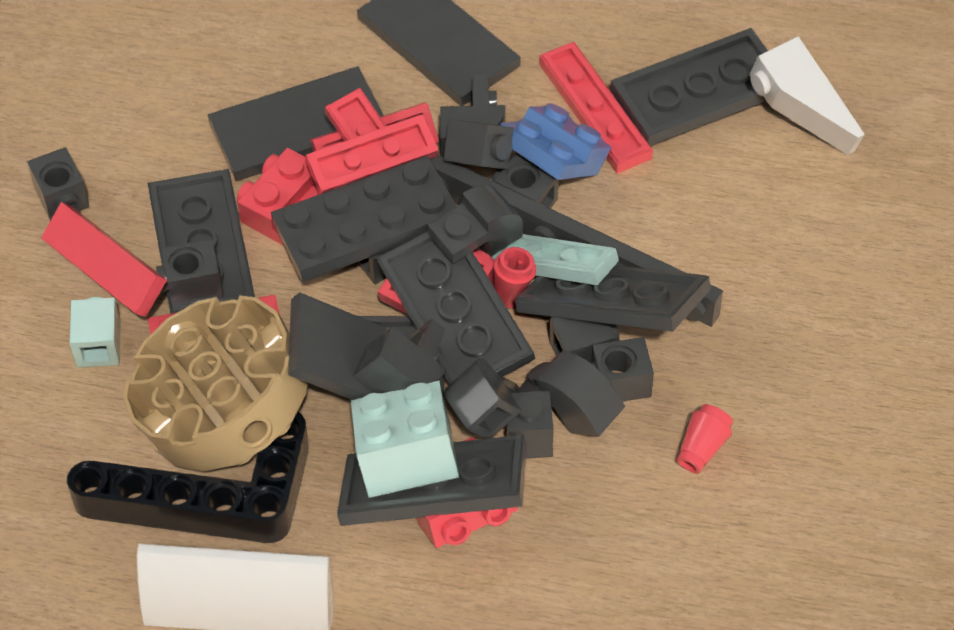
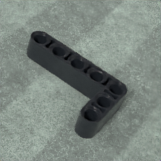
(201, 493)

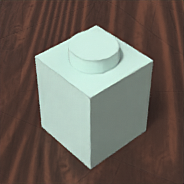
(95, 332)

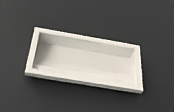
(233, 589)

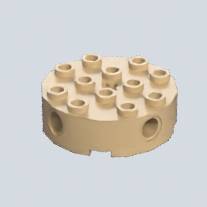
(214, 384)

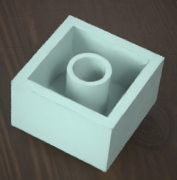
(403, 439)

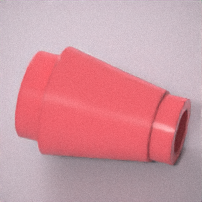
(513, 273)
(704, 437)

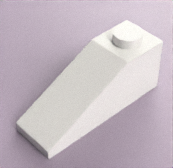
(802, 93)

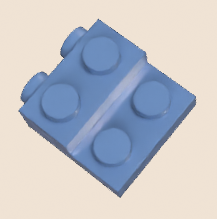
(557, 143)

